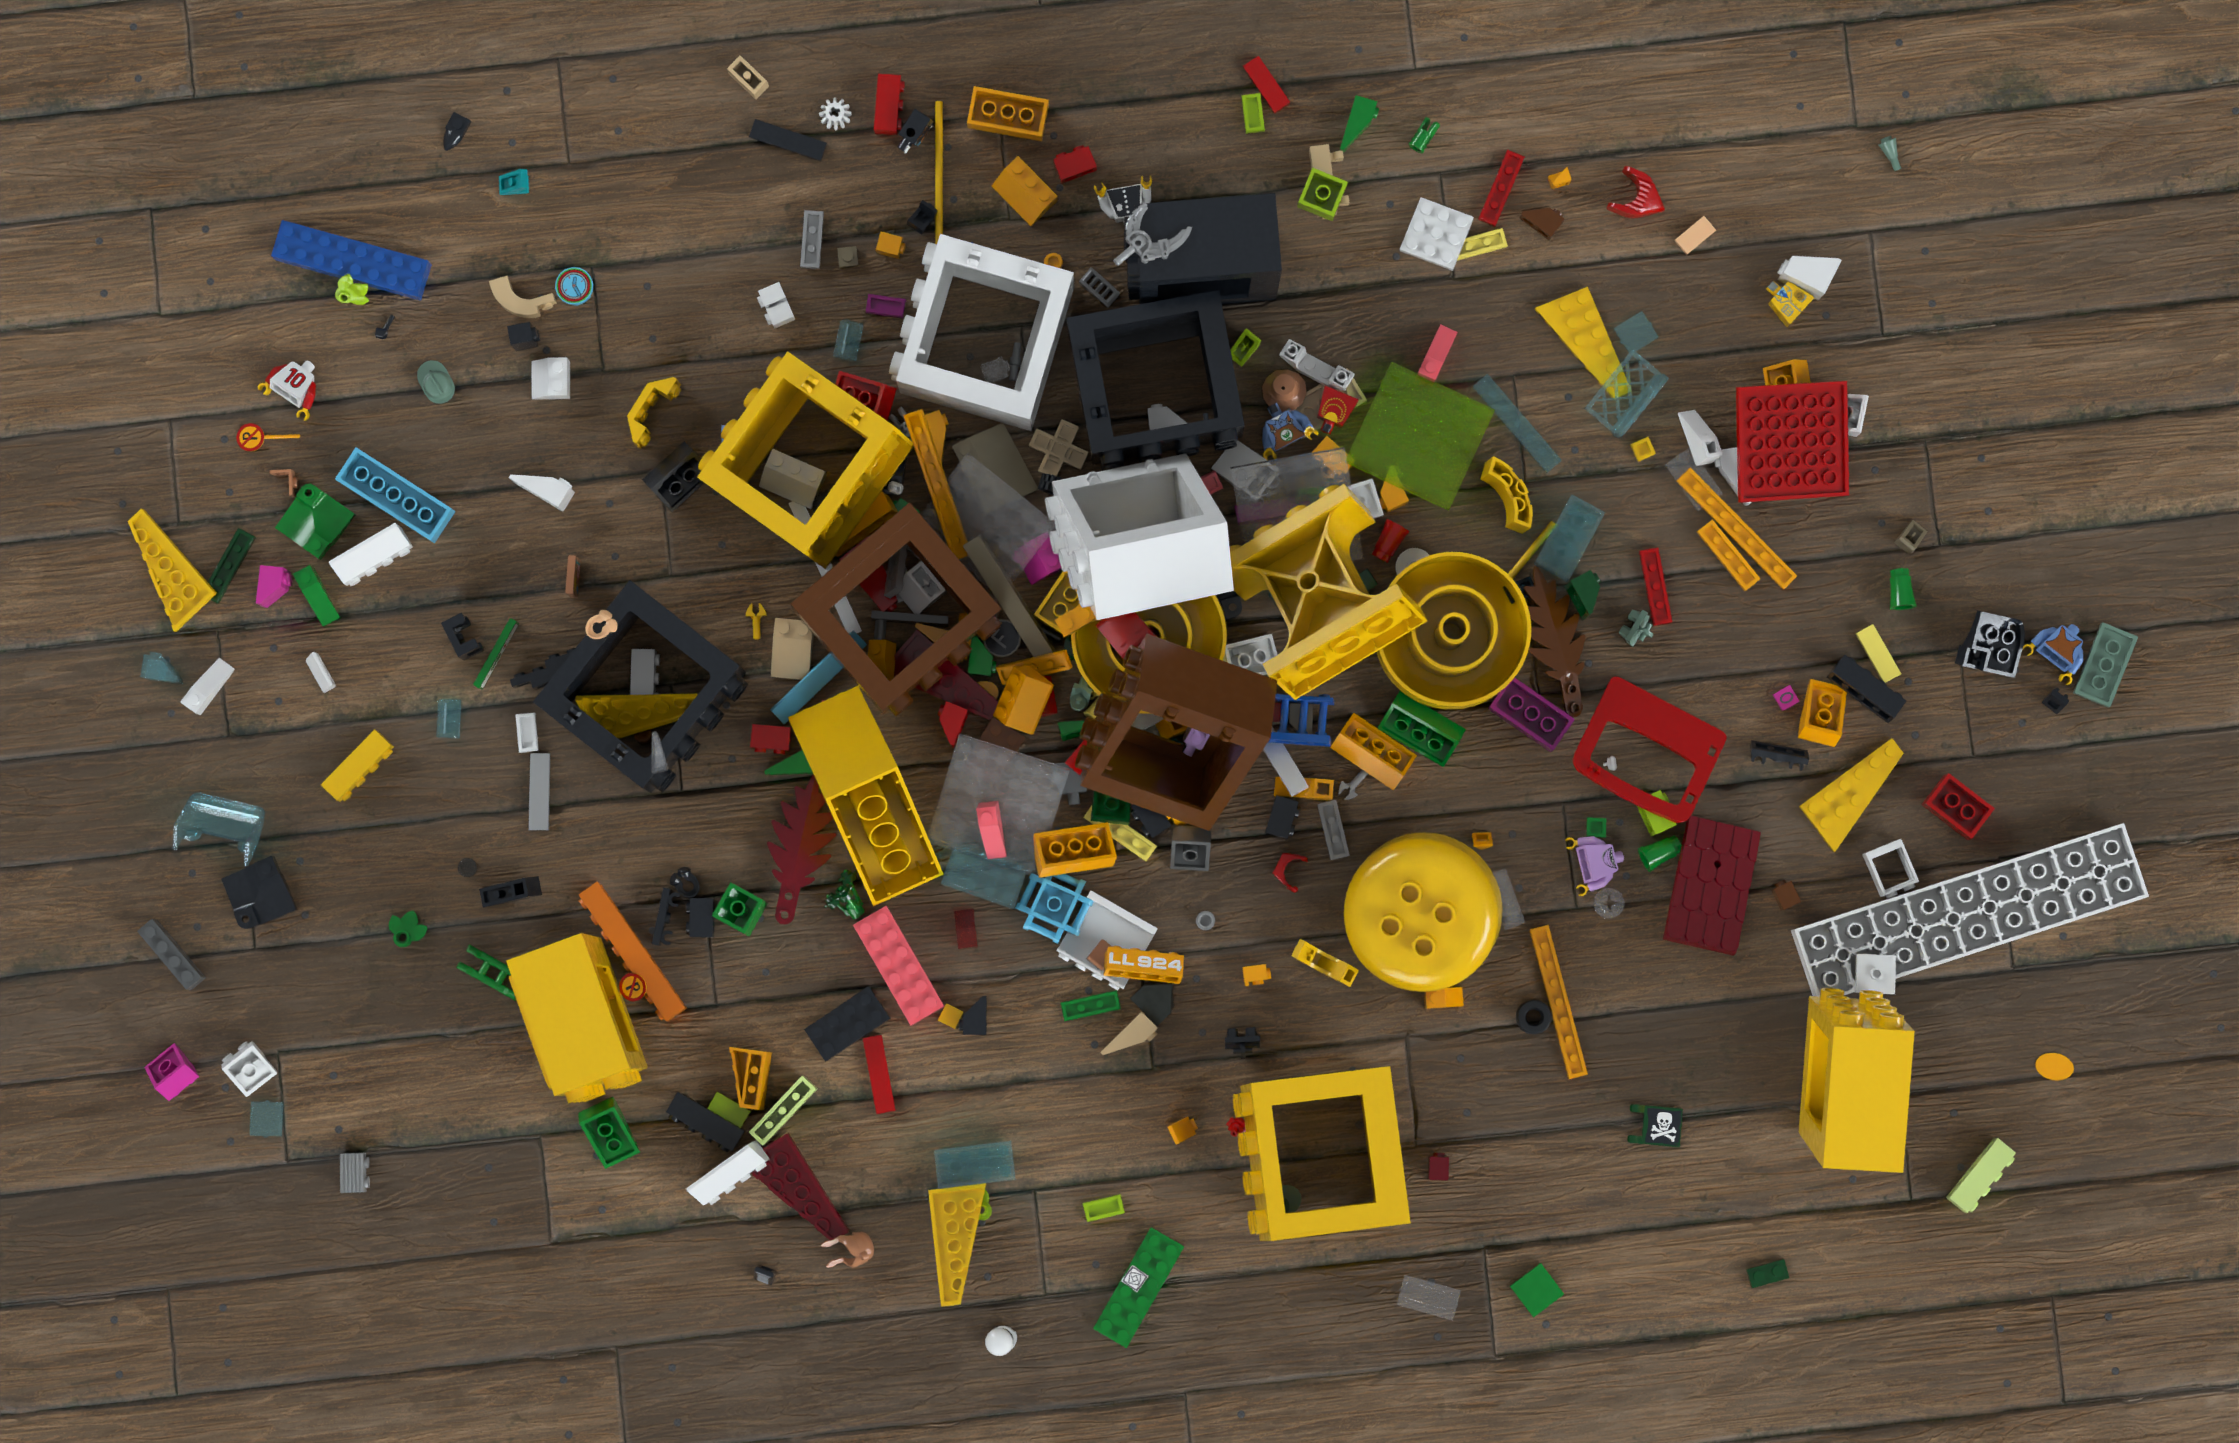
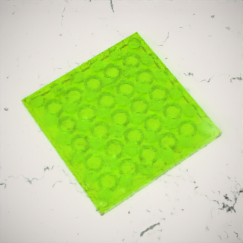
(1420, 436)

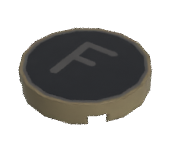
(1004, 640)

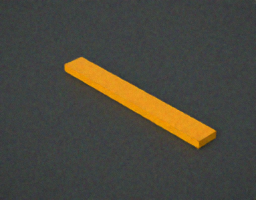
(936, 482)
(1736, 528)
(1558, 1002)

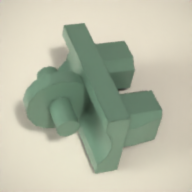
(1640, 628)
(1080, 695)

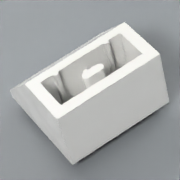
(920, 588)

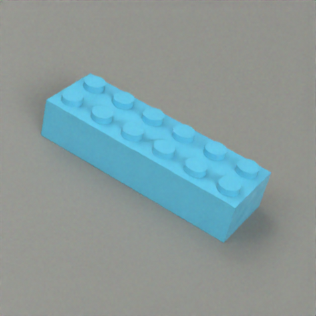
(395, 495)

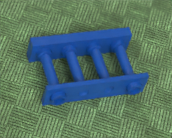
(1301, 736)

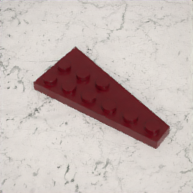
(954, 686)
(796, 1185)

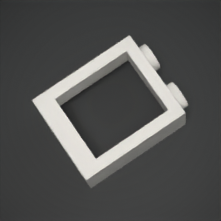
(1892, 891)

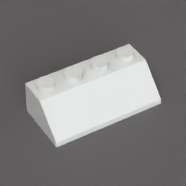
(371, 554)
(728, 1173)

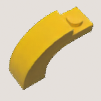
(1324, 963)

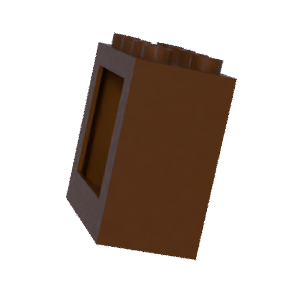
(902, 529)
(1194, 692)

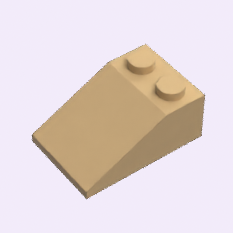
(791, 649)

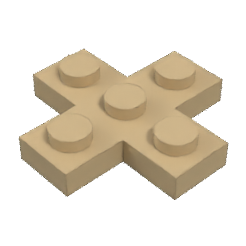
(1058, 448)

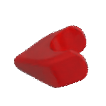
(1647, 198)

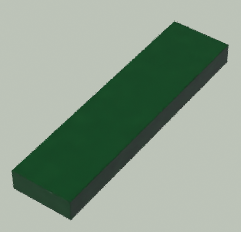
(230, 563)

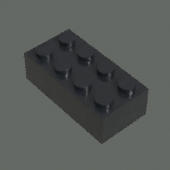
(847, 1023)

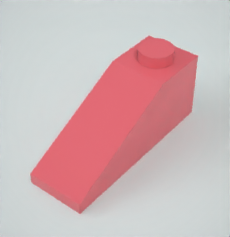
(1437, 353)
(991, 829)

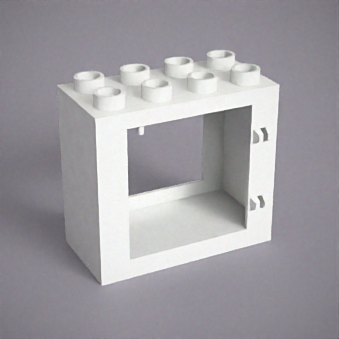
(996, 270)
(1140, 537)

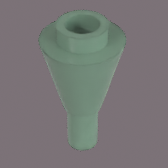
(1889, 148)

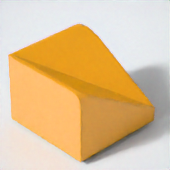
(1560, 179)

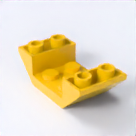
(667, 388)

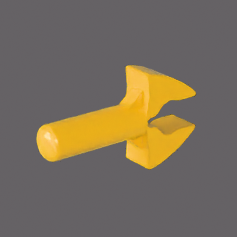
(756, 620)

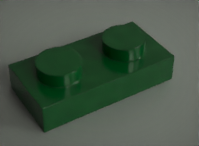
(1767, 1273)

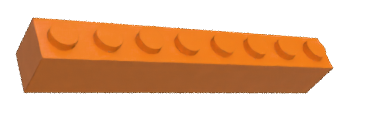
(631, 950)

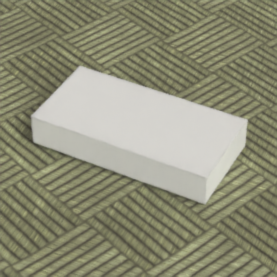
(527, 732)

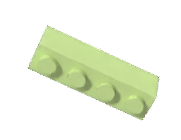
(783, 1110)
(1981, 1175)

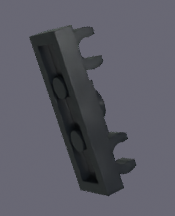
(1779, 754)
(664, 917)

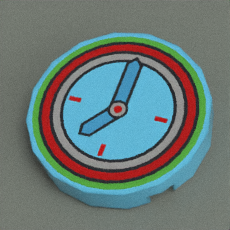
(574, 286)

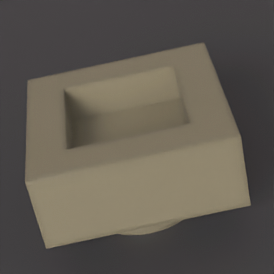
(848, 257)

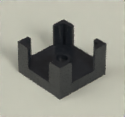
(452, 627)

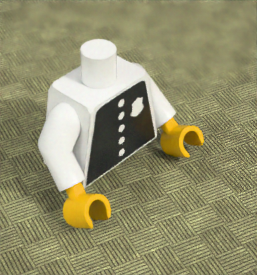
(1120, 201)

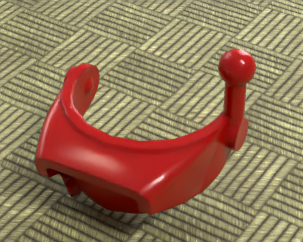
(1280, 867)

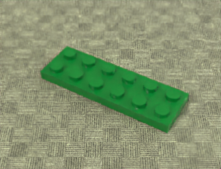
(1126, 1306)

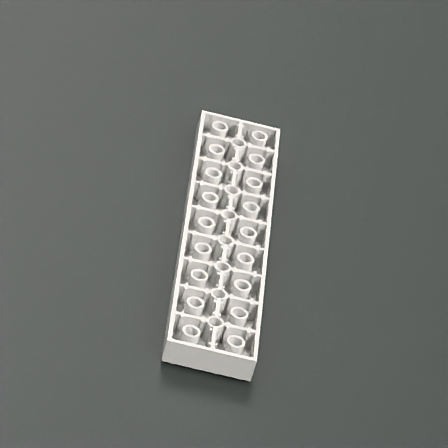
(1976, 909)

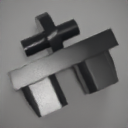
(1242, 1044)

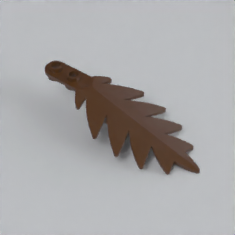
(1556, 637)

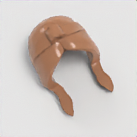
(858, 1244)

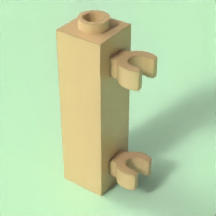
(1321, 159)

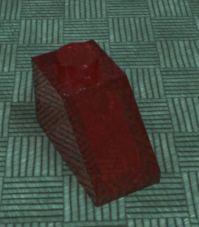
(966, 929)

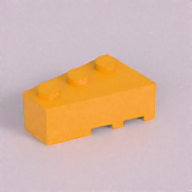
(751, 1076)

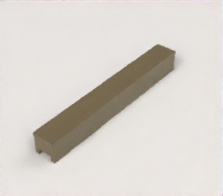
(1008, 596)

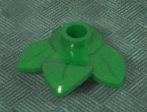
(406, 925)

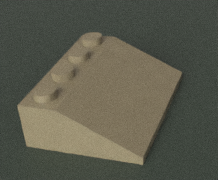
(999, 454)

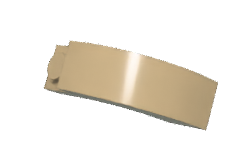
(515, 305)

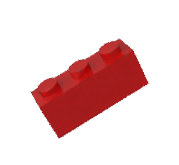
(888, 104)

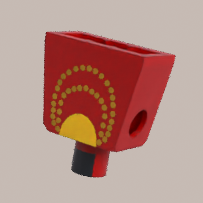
(1335, 409)

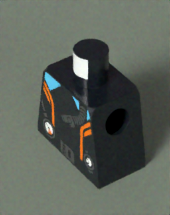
(921, 125)

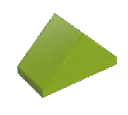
(1244, 347)

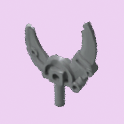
(1141, 242)

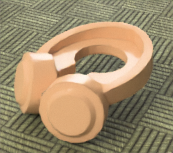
(604, 615)

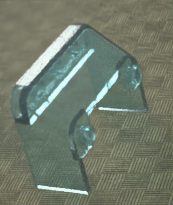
(221, 819)

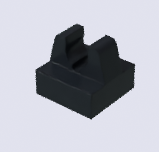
(2055, 701)

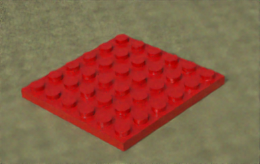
(1792, 441)

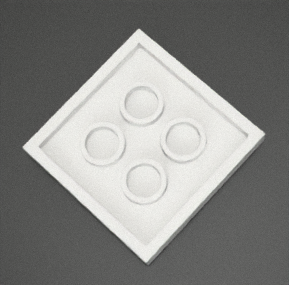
(1436, 234)

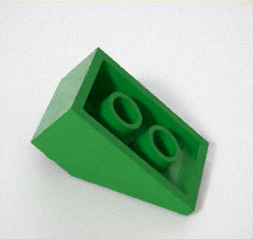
(608, 1132)

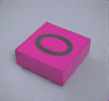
(1786, 698)

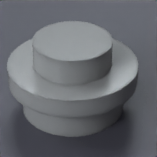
(1205, 920)

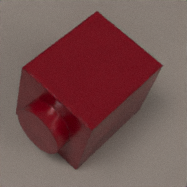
(1438, 1167)

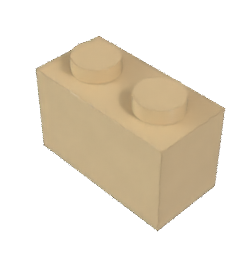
(747, 77)

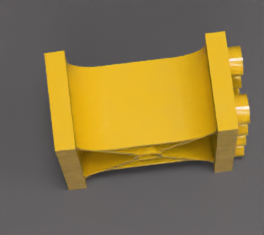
(1320, 591)

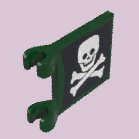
(1659, 1127)

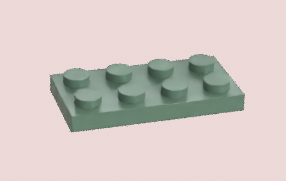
(2105, 665)

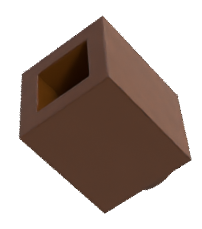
(1785, 894)

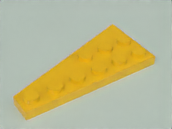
(1583, 332)
(173, 575)
(634, 713)
(1842, 802)
(954, 1227)

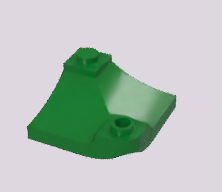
(315, 521)

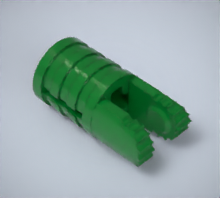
(1423, 137)

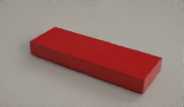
(1266, 84)

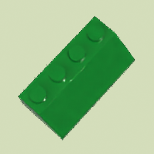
(1421, 729)

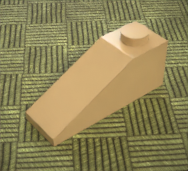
(1136, 1032)

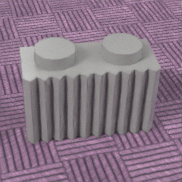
(353, 1172)

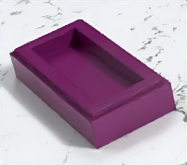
(885, 306)

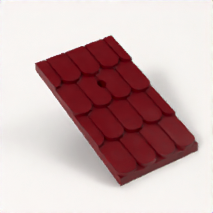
(1711, 885)

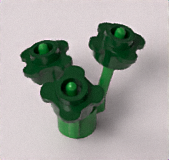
(844, 894)

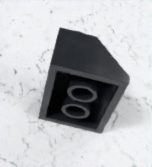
(675, 477)

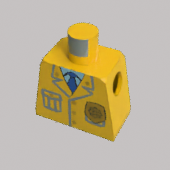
(1788, 301)

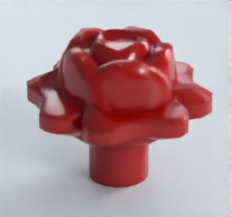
(1236, 1126)

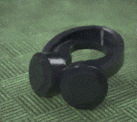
(686, 873)

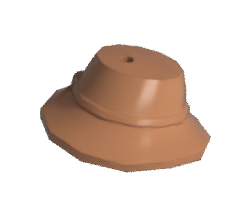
(1291, 396)

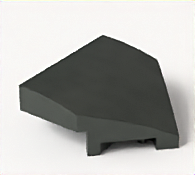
(1155, 1000)

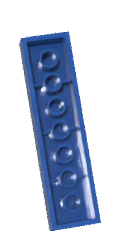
(343, 256)

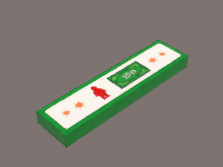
(495, 654)

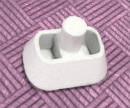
(895, 487)
(1611, 763)

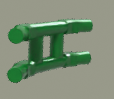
(481, 974)

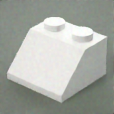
(551, 378)

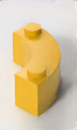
(1512, 492)

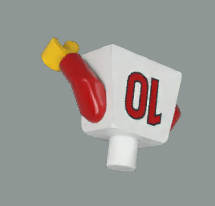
(294, 384)

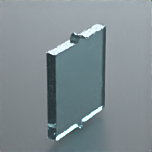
(1636, 332)
(266, 1118)

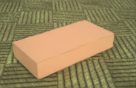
(1695, 235)

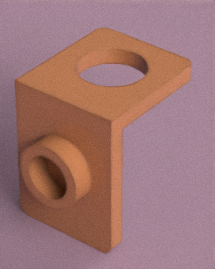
(293, 481)
(1097, 956)

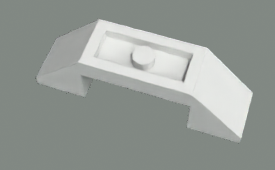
(1296, 356)

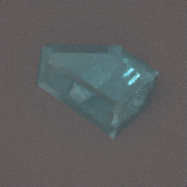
(159, 669)

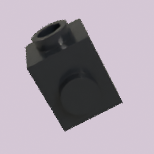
(922, 217)

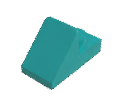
(514, 182)

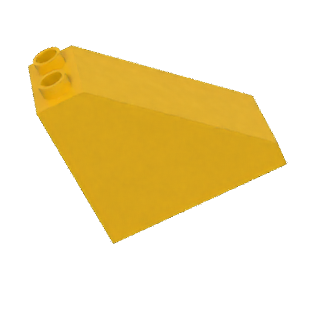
(866, 795)

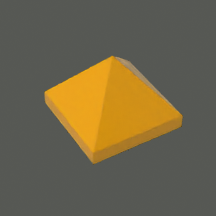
(1482, 840)

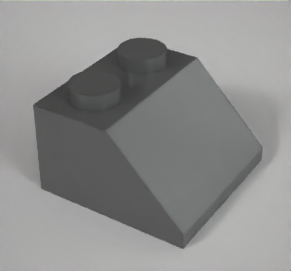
(1190, 848)

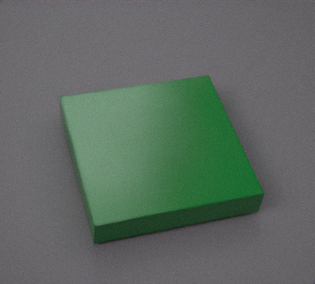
(1536, 1290)

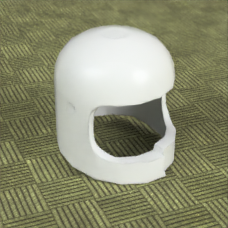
(1000, 1340)

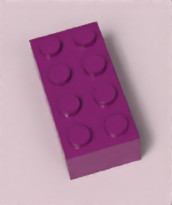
(1531, 714)

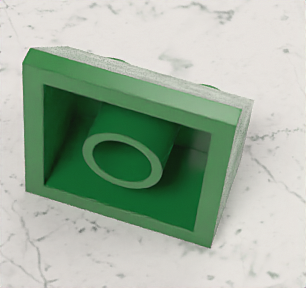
(739, 909)

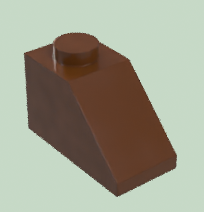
(1543, 221)

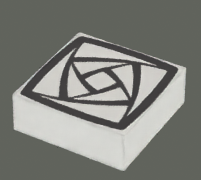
(1134, 1278)

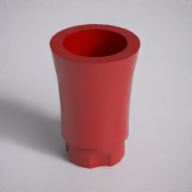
(1389, 540)

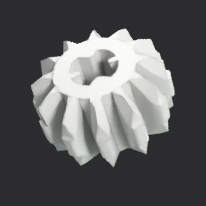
(839, 108)

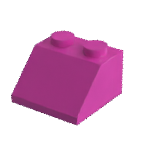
(1043, 564)
(272, 584)
(171, 1072)

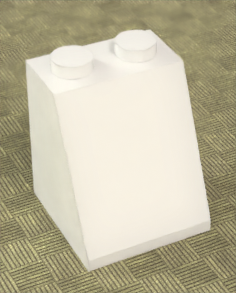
(1809, 273)

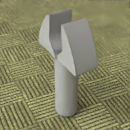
(1352, 785)

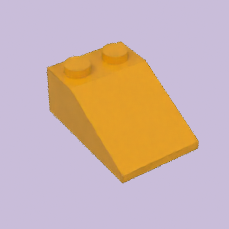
(1822, 713)

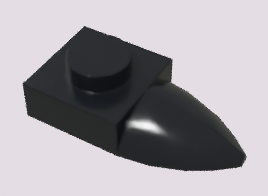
(455, 130)

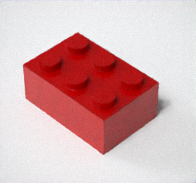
(1958, 806)

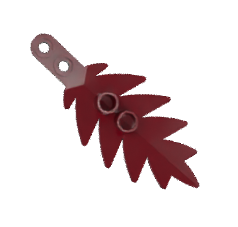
(799, 843)

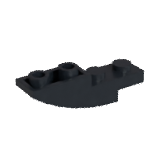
(541, 676)

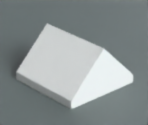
(1856, 412)

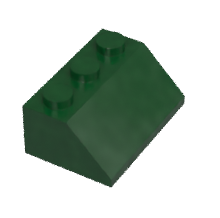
(1584, 592)

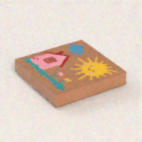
(573, 575)

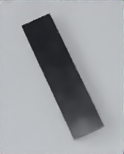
(788, 140)

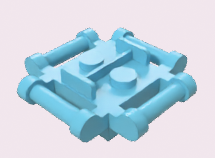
(1054, 905)

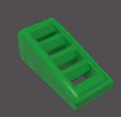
(1069, 729)

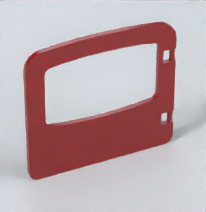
(1662, 723)

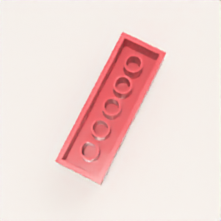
(898, 965)

